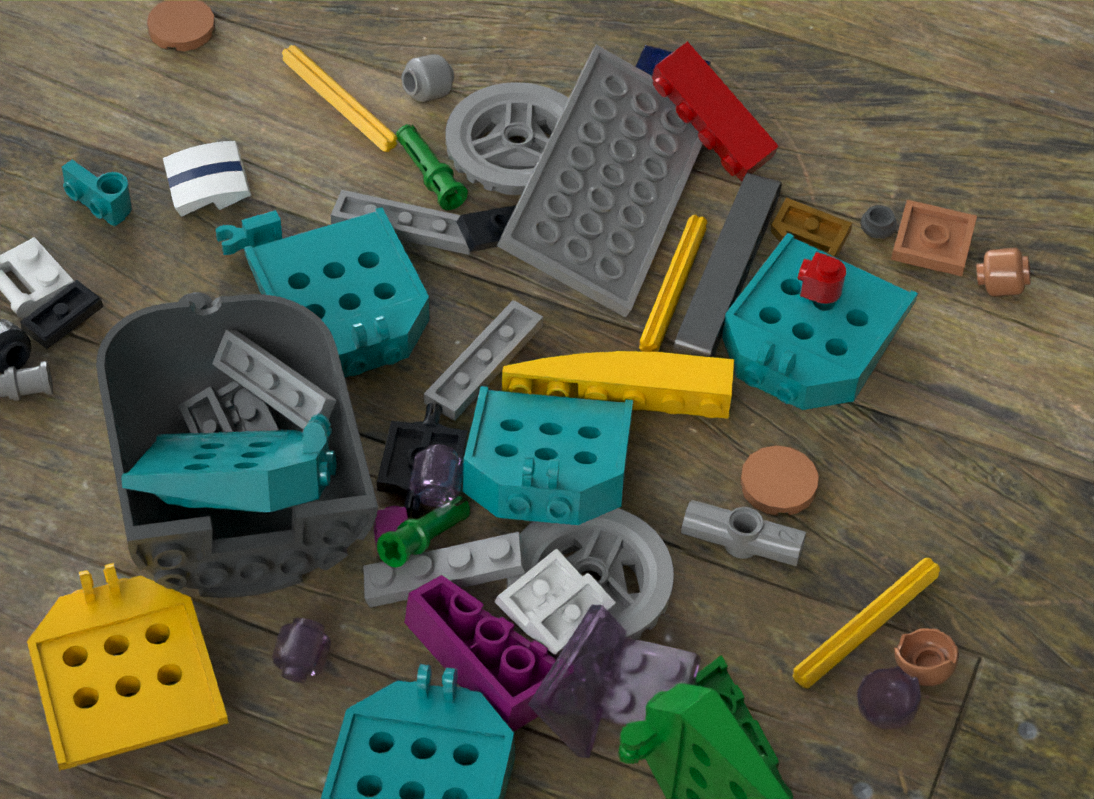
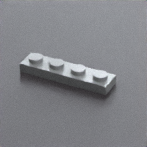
(409, 221)
(484, 359)
(271, 379)
(461, 564)

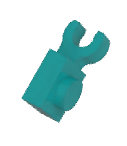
(254, 232)

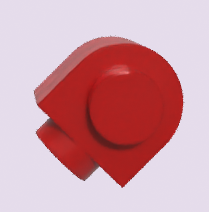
(822, 278)

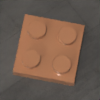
(934, 238)

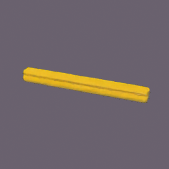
(339, 98)
(673, 284)
(865, 623)

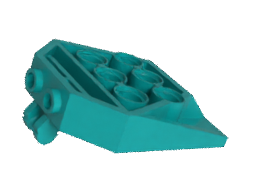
(354, 282)
(805, 348)
(547, 456)
(238, 468)
(419, 722)

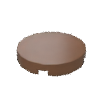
(181, 24)
(779, 480)

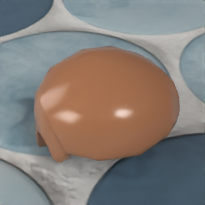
(927, 655)

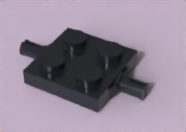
(402, 446)

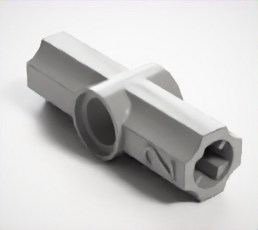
(759, 535)

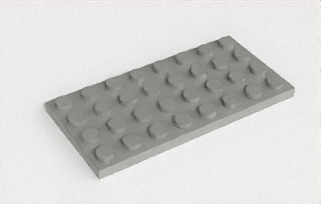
(604, 184)

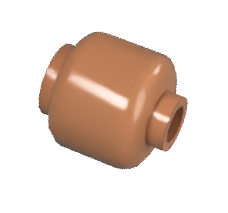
(1004, 272)

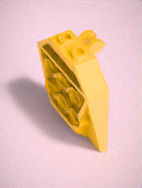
(112, 619)

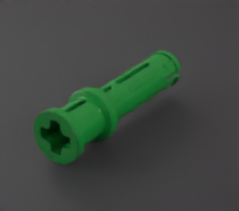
(437, 176)
(415, 535)

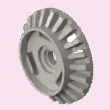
(508, 112)
(605, 547)

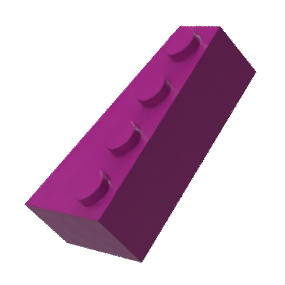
(480, 647)

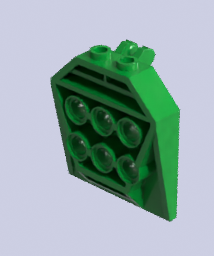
(699, 749)

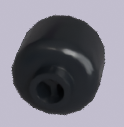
(14, 346)

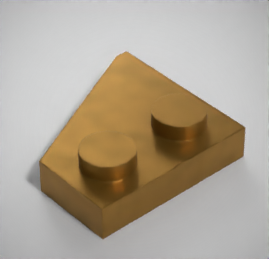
(811, 227)

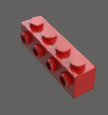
(713, 112)

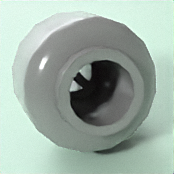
(427, 78)

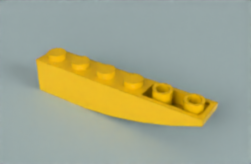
(650, 379)

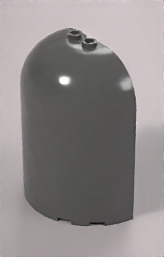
(167, 357)

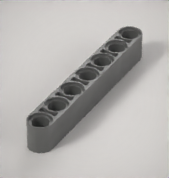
(728, 266)

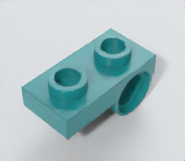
(105, 196)

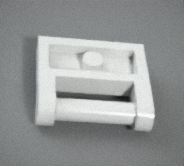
(36, 271)

